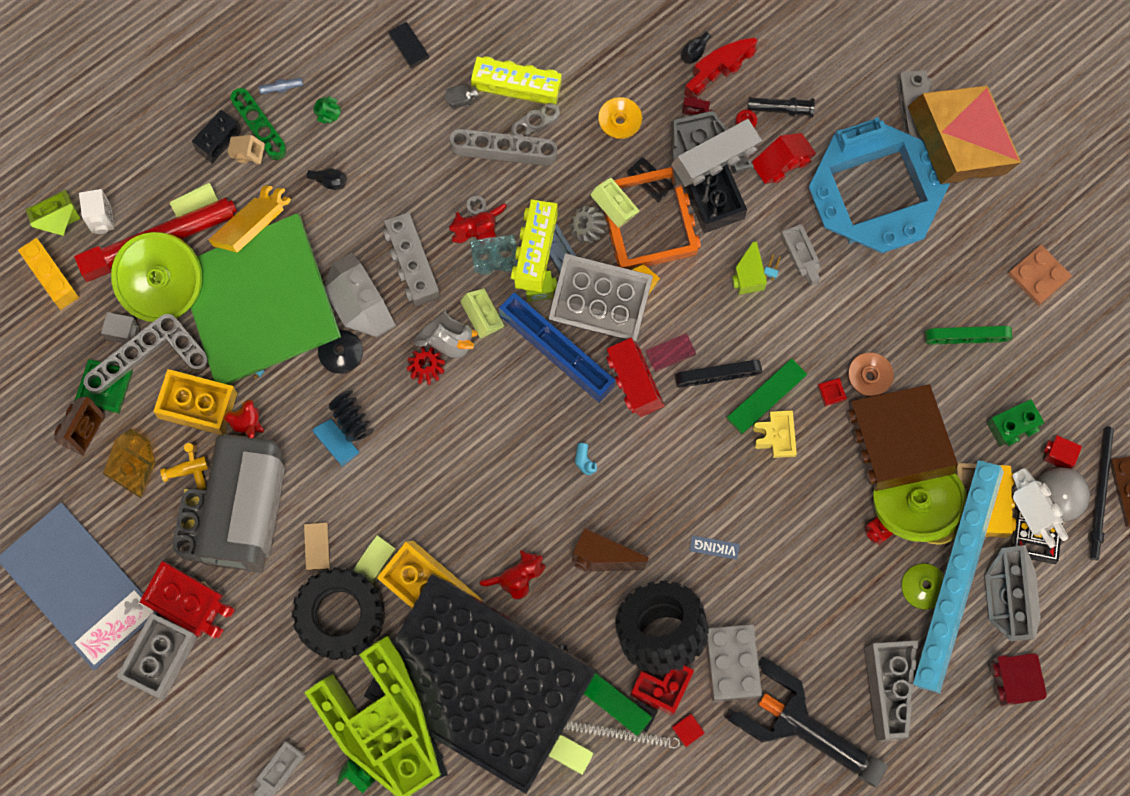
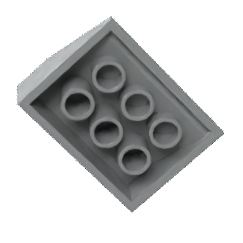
(600, 297)

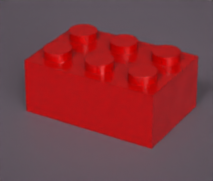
(634, 378)

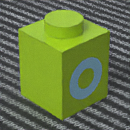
(547, 292)

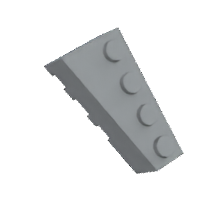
(891, 686)

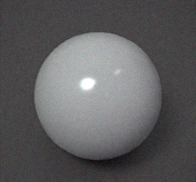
(1067, 490)

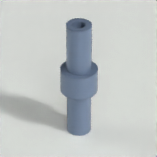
(280, 85)

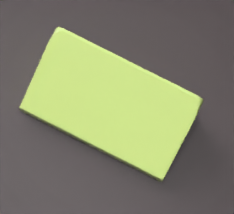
(193, 200)
(614, 202)
(481, 312)

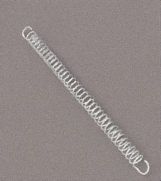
(612, 734)

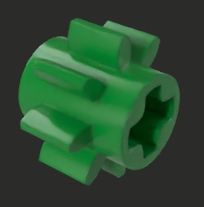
(326, 110)

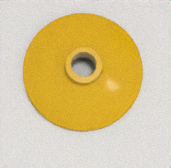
(620, 109)

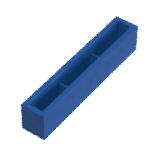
(556, 347)

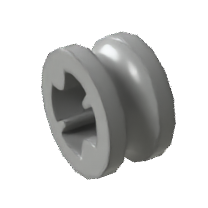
(473, 201)

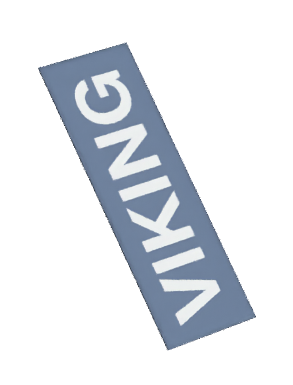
(714, 547)

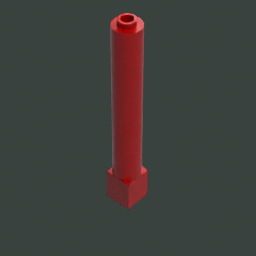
(99, 261)

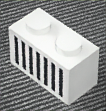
(96, 211)

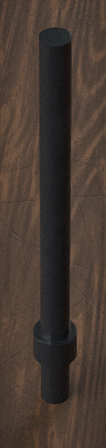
(1097, 535)

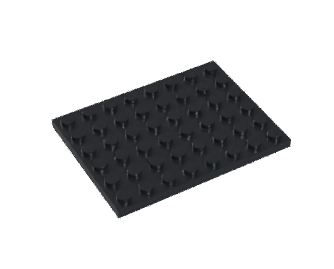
(487, 682)

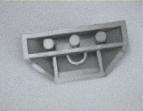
(357, 298)
(1013, 594)

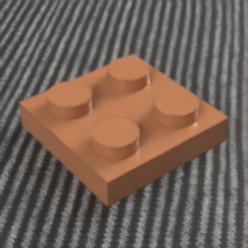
(1039, 275)

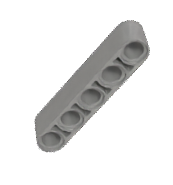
(512, 154)

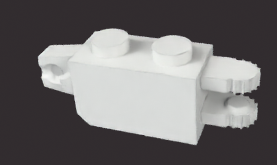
(1037, 507)

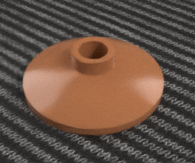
(871, 364)

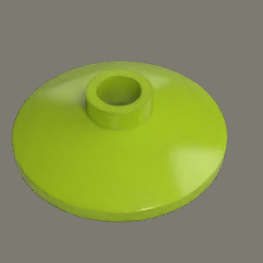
(914, 590)

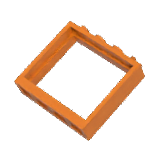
(661, 257)

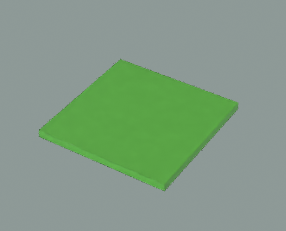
(262, 303)

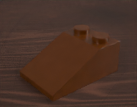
(79, 426)
(602, 554)

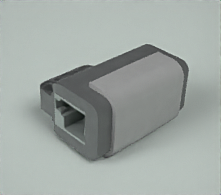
(237, 510)

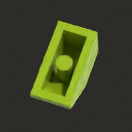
(749, 272)

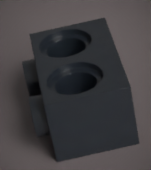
(216, 136)

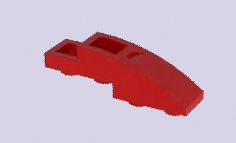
(724, 61)

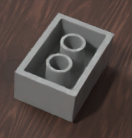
(157, 656)
(733, 664)

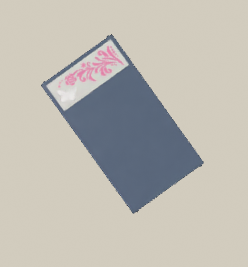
(76, 586)

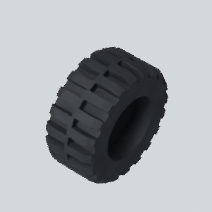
(316, 591)
(665, 651)

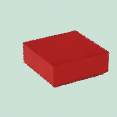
(832, 392)
(688, 730)

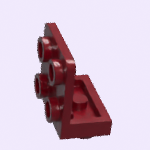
(1018, 679)

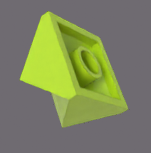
(53, 213)

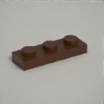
(1121, 473)

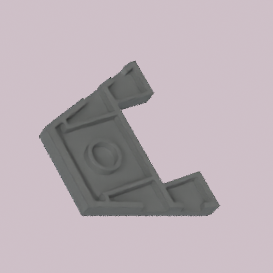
(695, 130)

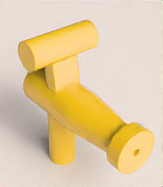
(193, 466)

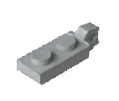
(802, 253)
(278, 770)

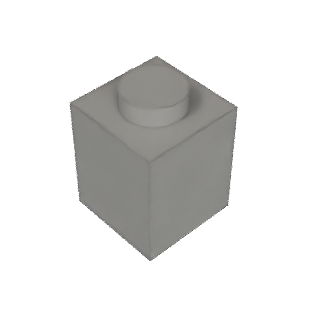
(119, 328)

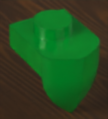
(356, 775)

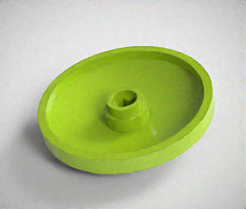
(156, 276)
(922, 509)

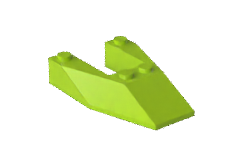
(387, 736)

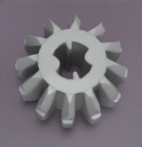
(588, 224)

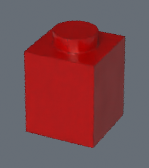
(1061, 452)

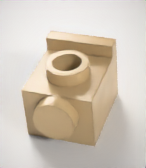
(246, 149)

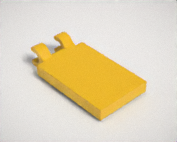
(250, 220)

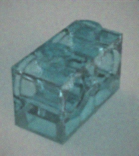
(493, 248)

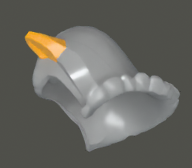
(447, 336)

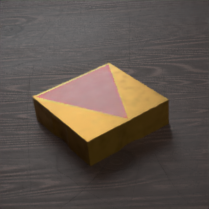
(964, 134)

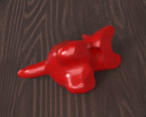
(479, 225)
(245, 419)
(516, 579)

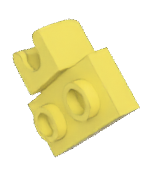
(777, 434)

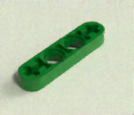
(259, 123)
(968, 335)

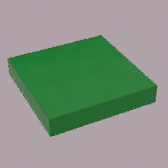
(111, 398)

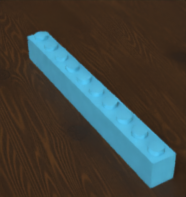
(958, 577)

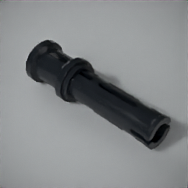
(791, 106)

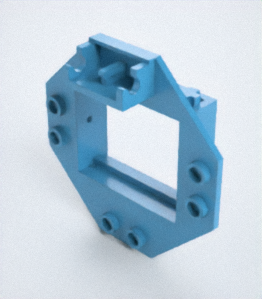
(864, 144)

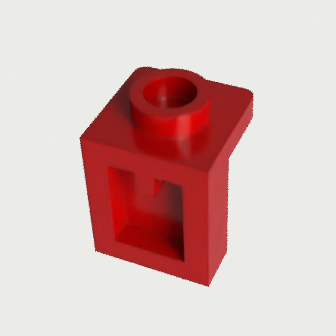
(877, 531)

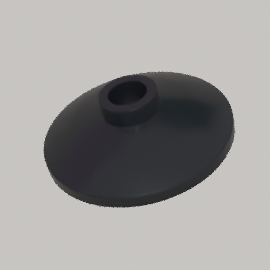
(345, 360)

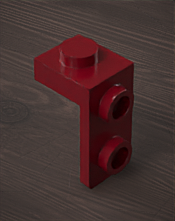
(695, 105)

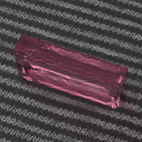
(670, 352)

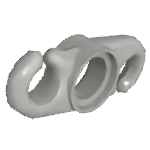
(546, 120)

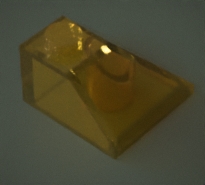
(131, 462)

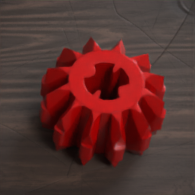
(430, 371)

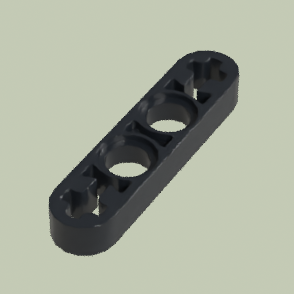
(718, 373)

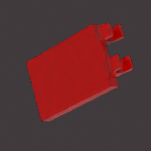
(185, 601)

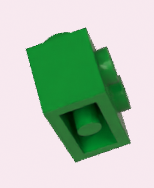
(1015, 423)

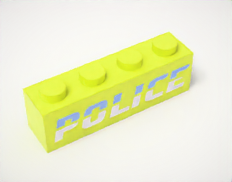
(516, 80)
(535, 246)

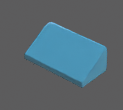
(335, 442)

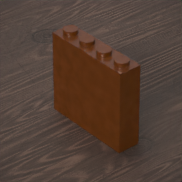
(902, 437)

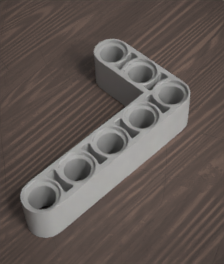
(144, 351)

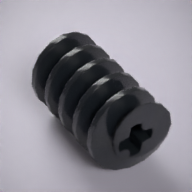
(348, 417)

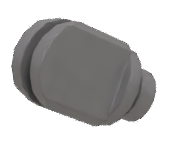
(461, 96)

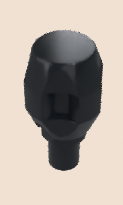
(694, 48)
(329, 178)

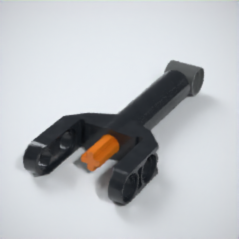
(794, 720)

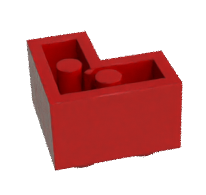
(783, 155)
(663, 694)

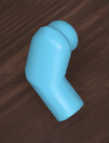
(582, 461)

